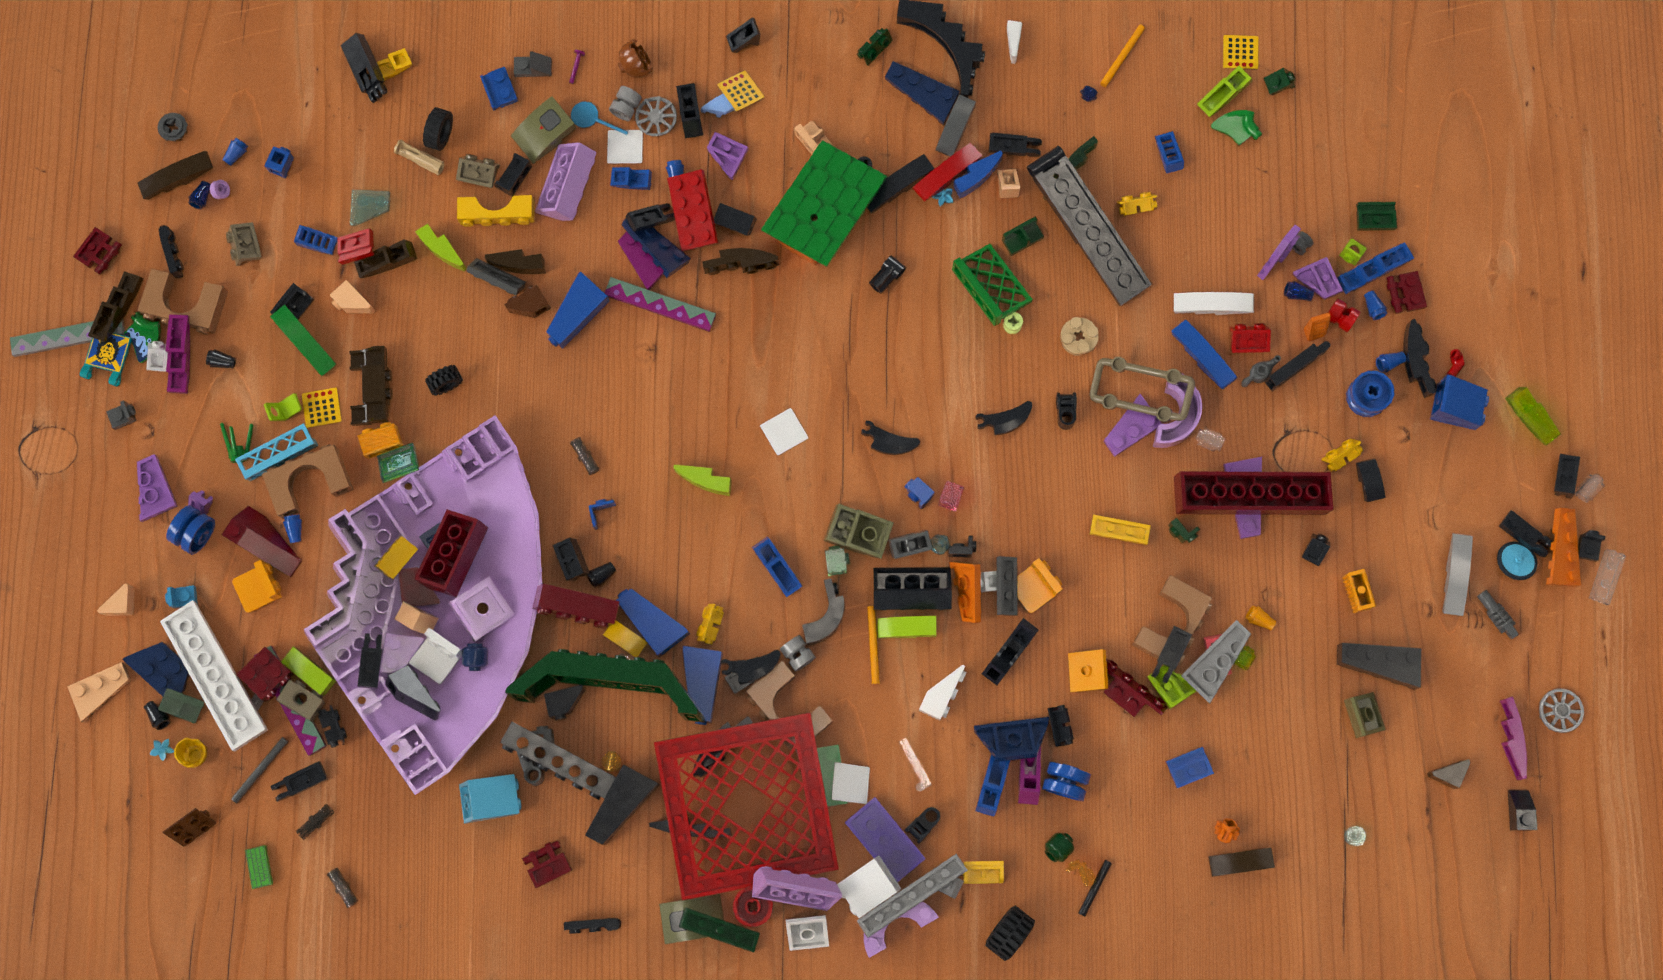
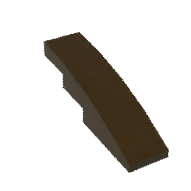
(175, 174)
(117, 305)

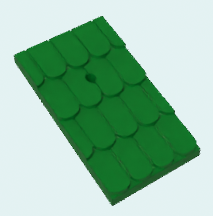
(828, 189)

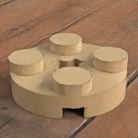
(1082, 346)

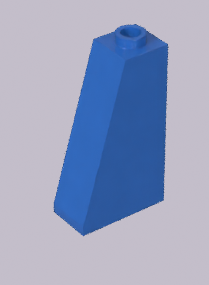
(576, 311)
(654, 625)
(702, 678)

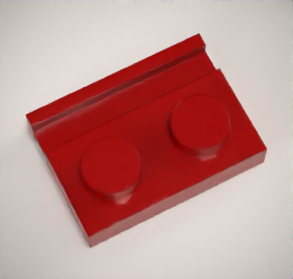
(355, 246)

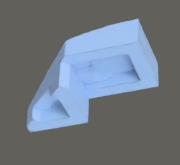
(718, 106)

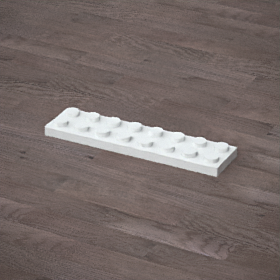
(213, 675)

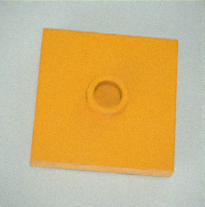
(1088, 671)

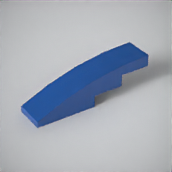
(1375, 268)
(1204, 354)

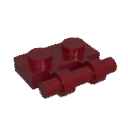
(92, 249)
(1411, 290)
(549, 870)

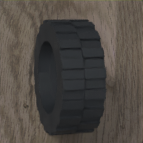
(437, 129)

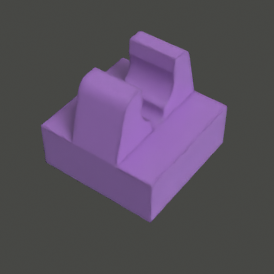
(200, 503)

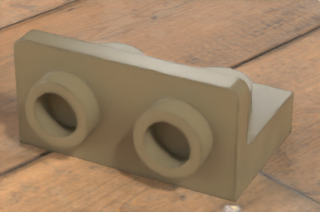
(477, 171)
(243, 243)

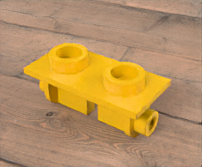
(1129, 203)
(1335, 457)
(711, 615)

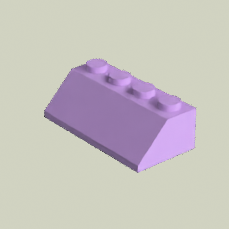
(566, 181)
(795, 889)

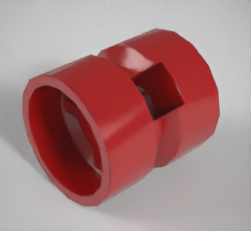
(1342, 315)

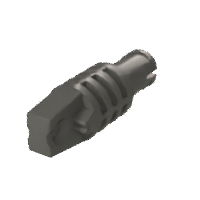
(1498, 615)

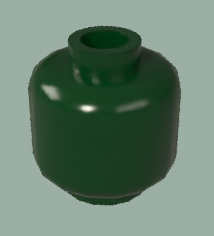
(1059, 847)

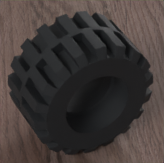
(1010, 933)

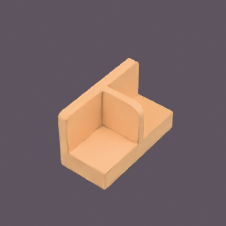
(810, 136)

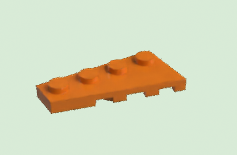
(1565, 557)

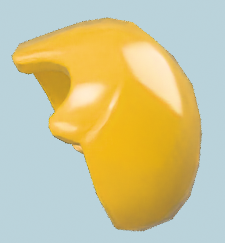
(190, 752)

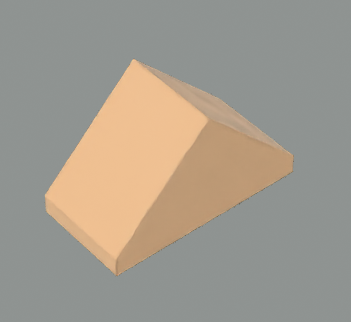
(1008, 183)
(120, 602)
(415, 618)

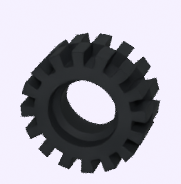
(443, 380)

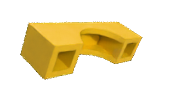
(519, 210)

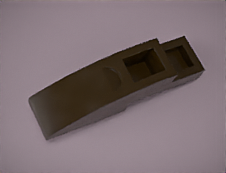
(749, 259)

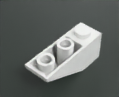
(937, 697)

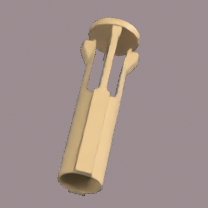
(420, 157)

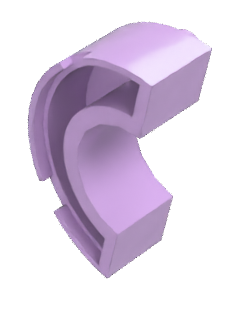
(1177, 431)
(920, 913)

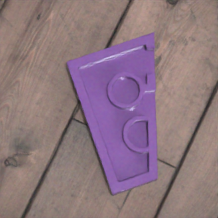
(1131, 429)
(154, 489)

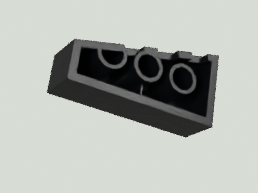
(1389, 663)
(620, 803)

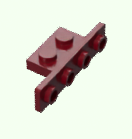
(1129, 693)

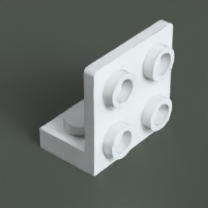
(436, 657)

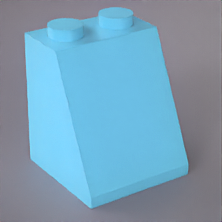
(489, 798)

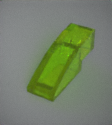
(1533, 415)

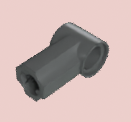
(528, 768)

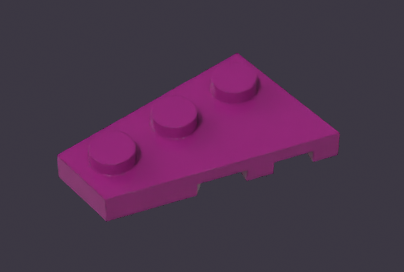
(642, 262)

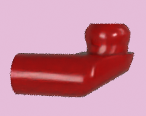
(1457, 362)

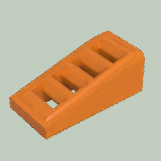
(1317, 327)

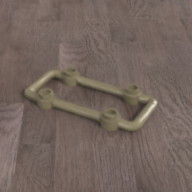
(1163, 413)

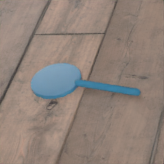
(586, 114)

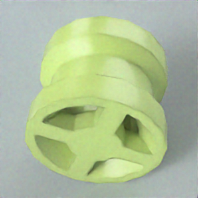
(1010, 325)

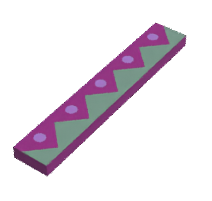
(660, 304)
(305, 730)

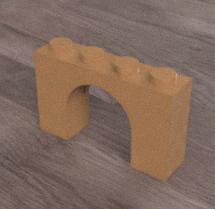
(202, 317)
(281, 479)
(1194, 605)
(765, 691)

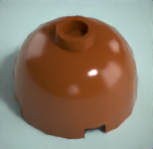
(634, 60)

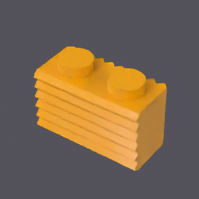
(380, 440)
(1359, 591)

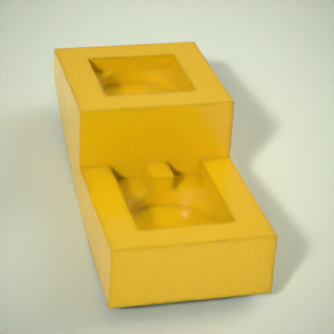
(394, 64)
(625, 638)

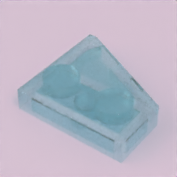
(368, 205)

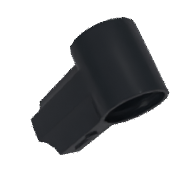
(889, 271)

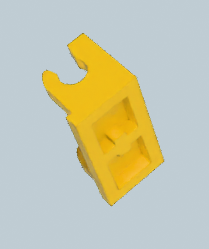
(396, 557)
(983, 872)

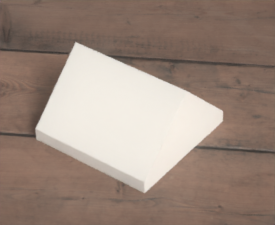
(807, 932)

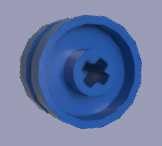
(1378, 386)
(190, 529)
(1066, 783)

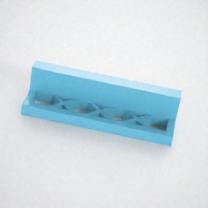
(280, 458)

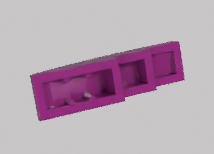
(178, 354)
(1515, 746)

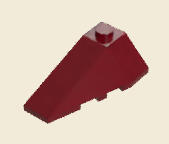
(258, 536)

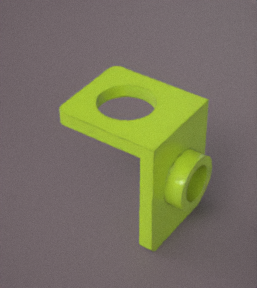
(1350, 255)
(285, 408)

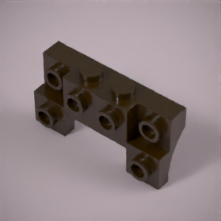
(375, 385)

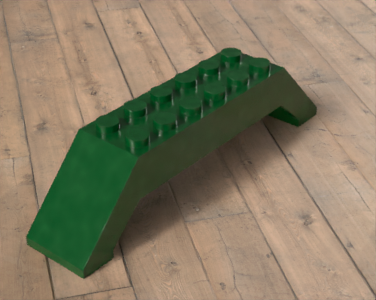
(605, 673)

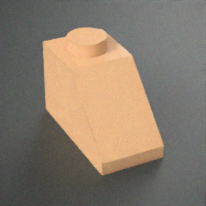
(350, 300)

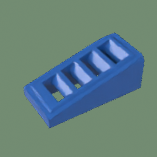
(1172, 163)
(303, 230)

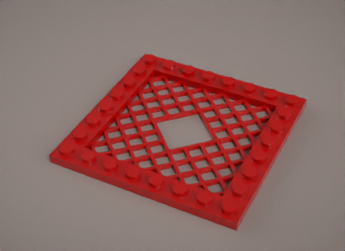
(733, 879)

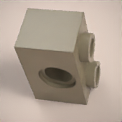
(289, 697)

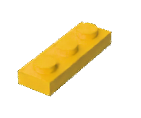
(1120, 529)

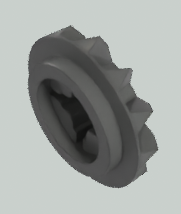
(169, 120)

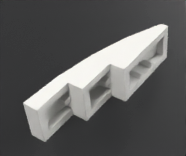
(1214, 302)

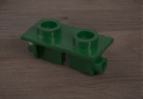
(880, 40)

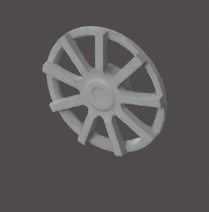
(655, 116)
(1561, 710)

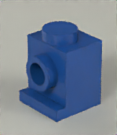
(275, 157)
(919, 492)

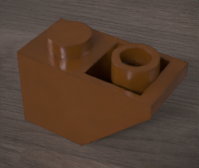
(529, 303)

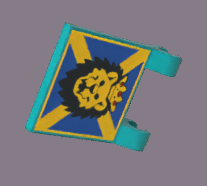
(107, 356)

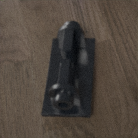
(331, 719)
(1061, 734)

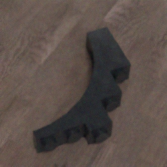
(931, 20)

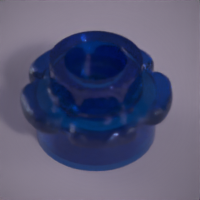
(1088, 93)

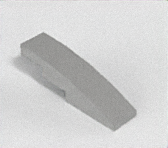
(1457, 574)

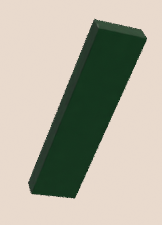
(719, 930)

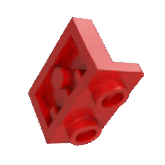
(1250, 339)

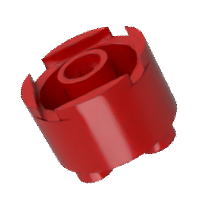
(742, 911)

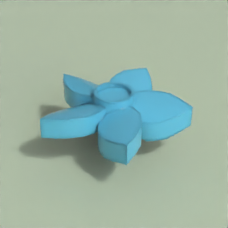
(944, 196)
(161, 749)

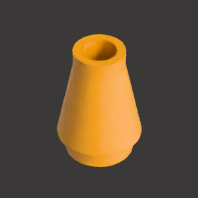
(1260, 618)

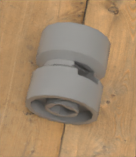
(625, 102)
(792, 648)

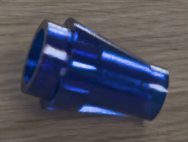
(199, 196)
(1297, 292)

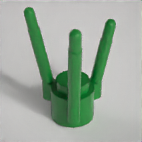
(236, 451)

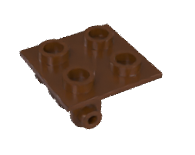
(190, 827)

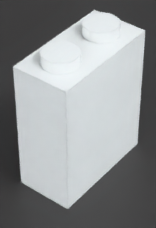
(868, 887)

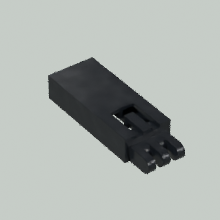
(359, 58)
(1296, 365)

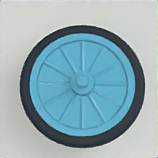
(1516, 561)

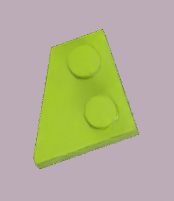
(1174, 690)

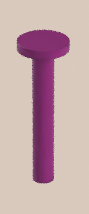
(576, 64)

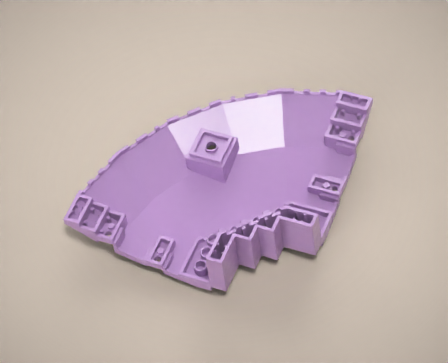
(504, 575)

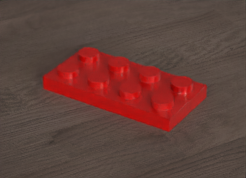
(692, 210)

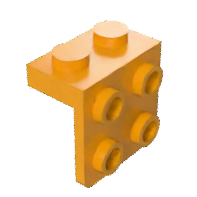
(1037, 586)
(257, 587)

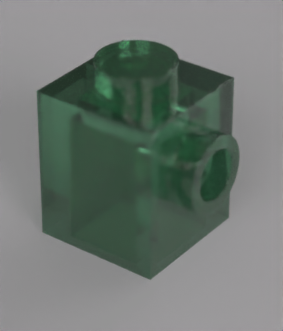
(836, 560)

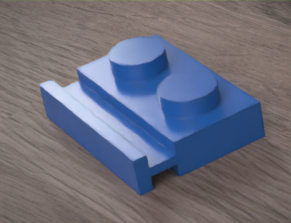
(499, 88)
(1189, 767)

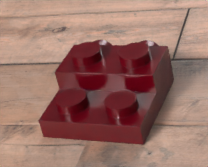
(265, 674)

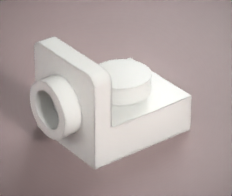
(156, 356)
(988, 581)

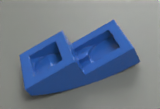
(631, 179)

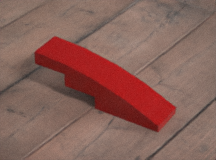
(947, 172)

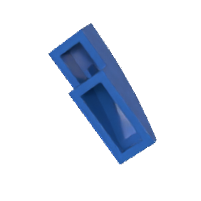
(977, 174)
(777, 566)
(992, 786)

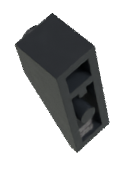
(689, 110)

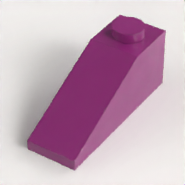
(1029, 780)

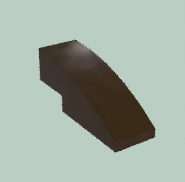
(386, 259)
(517, 262)
(1241, 862)

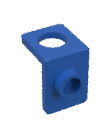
(600, 504)

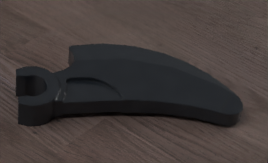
(1006, 421)
(889, 443)
(752, 669)

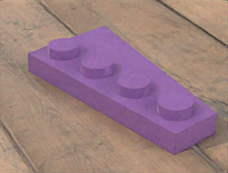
(1281, 251)
(1247, 525)

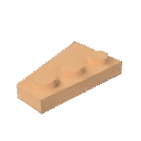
(95, 690)

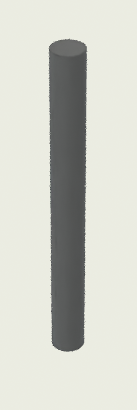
(259, 770)

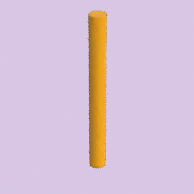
(1123, 54)
(873, 645)

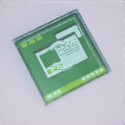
(398, 462)

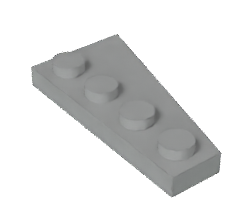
(1215, 663)

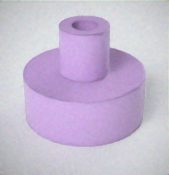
(219, 189)

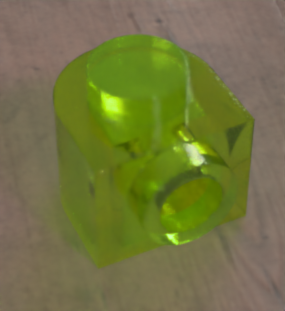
(1245, 658)

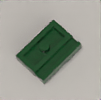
(1376, 216)

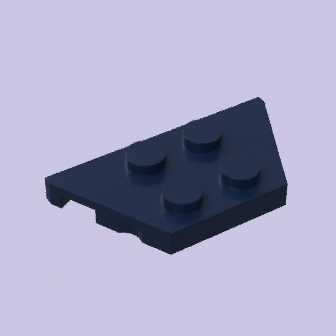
(159, 668)
(1013, 738)

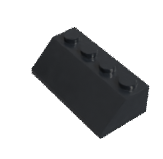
(912, 588)

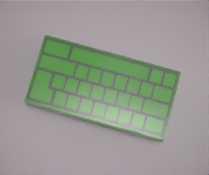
(259, 867)

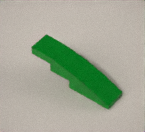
(303, 340)

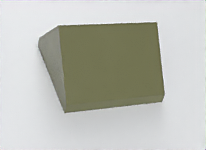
(1364, 715)

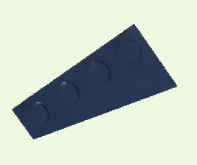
(928, 93)
(661, 249)

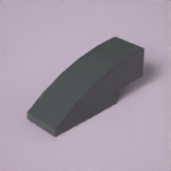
(955, 125)

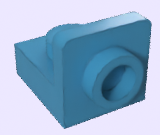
(180, 596)

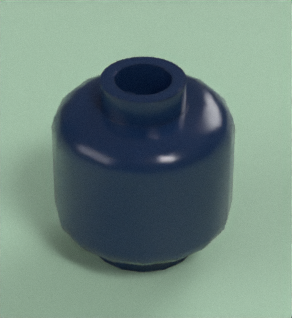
(474, 656)

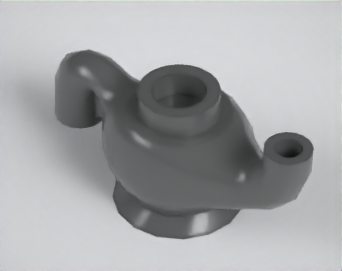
(1260, 371)

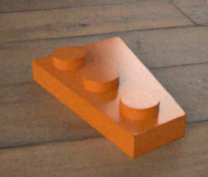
(969, 587)

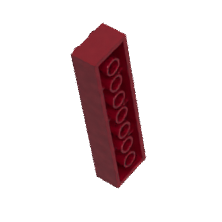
(1253, 493)

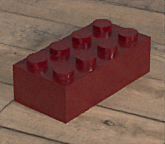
(451, 553)
(575, 605)

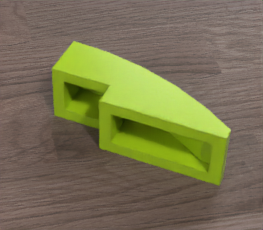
(1225, 91)
(440, 247)
(704, 479)
(907, 627)
(308, 671)

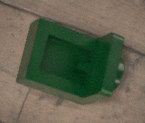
(1279, 81)
(1178, 531)

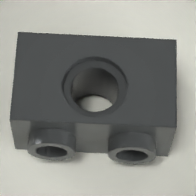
(910, 544)

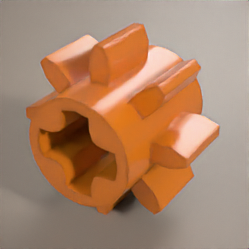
(1227, 830)

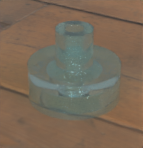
(940, 544)
(1350, 836)

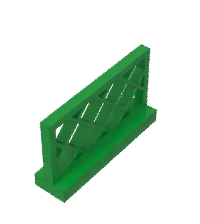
(977, 289)

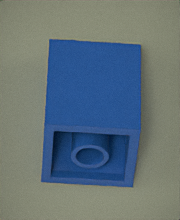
(1459, 403)

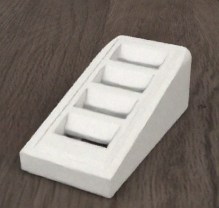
(1013, 33)

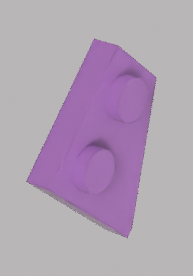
(727, 153)

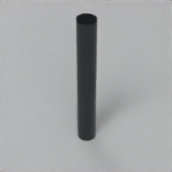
(1094, 888)

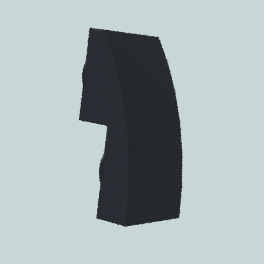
(1371, 480)

